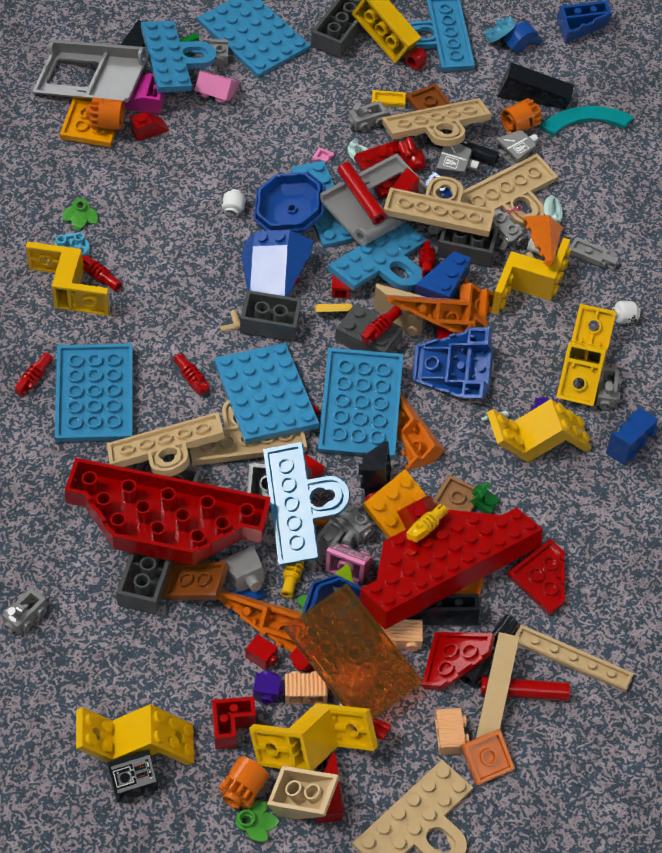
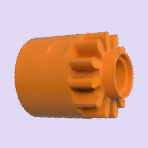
(106, 113)
(521, 116)
(243, 783)

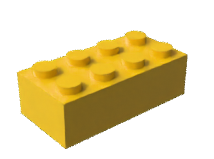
(387, 27)

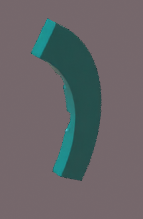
(585, 114)

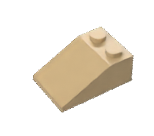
(410, 322)
(302, 793)

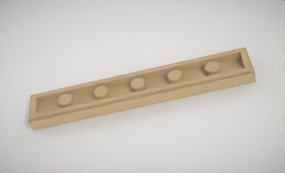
(574, 658)
(498, 683)

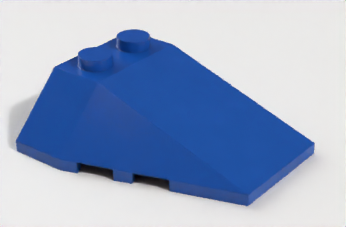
(275, 260)
(456, 363)

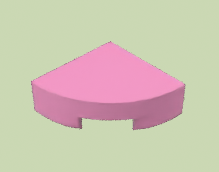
(322, 154)

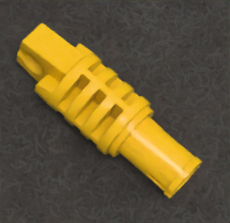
(426, 523)
(291, 576)

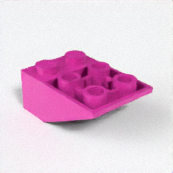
(146, 96)

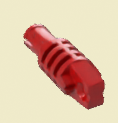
(426, 258)
(100, 273)
(380, 325)
(191, 374)
(33, 375)

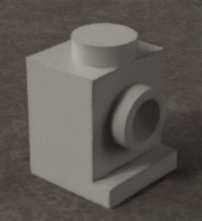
(222, 50)

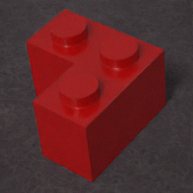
(228, 716)

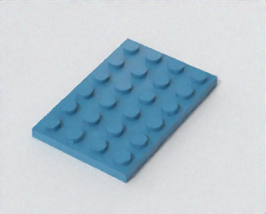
(254, 34)
(94, 392)
(265, 393)
(360, 401)

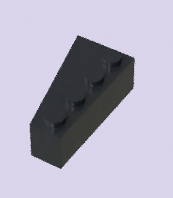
(544, 90)

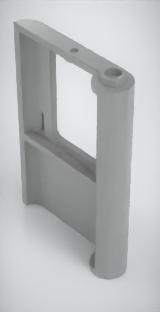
(114, 77)
(351, 215)

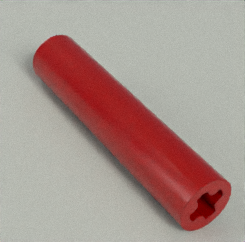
(362, 193)
(534, 689)

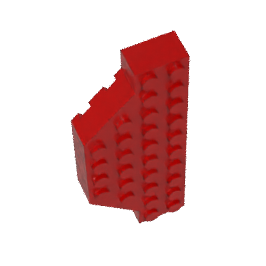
(164, 513)
(445, 561)

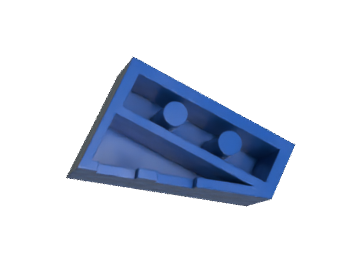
(582, 19)
(445, 278)
(632, 436)

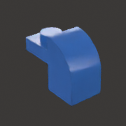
(521, 36)

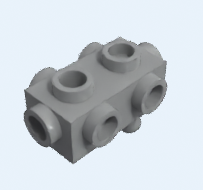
(366, 116)
(509, 232)
(607, 388)
(354, 524)
(19, 617)

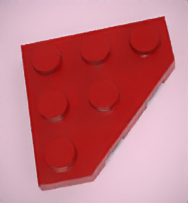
(375, 155)
(542, 576)
(454, 656)

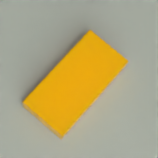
(389, 98)
(333, 307)

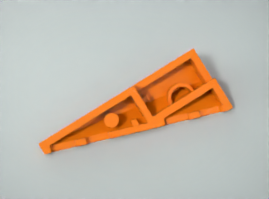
(544, 235)
(480, 303)
(444, 312)
(418, 440)
(263, 616)

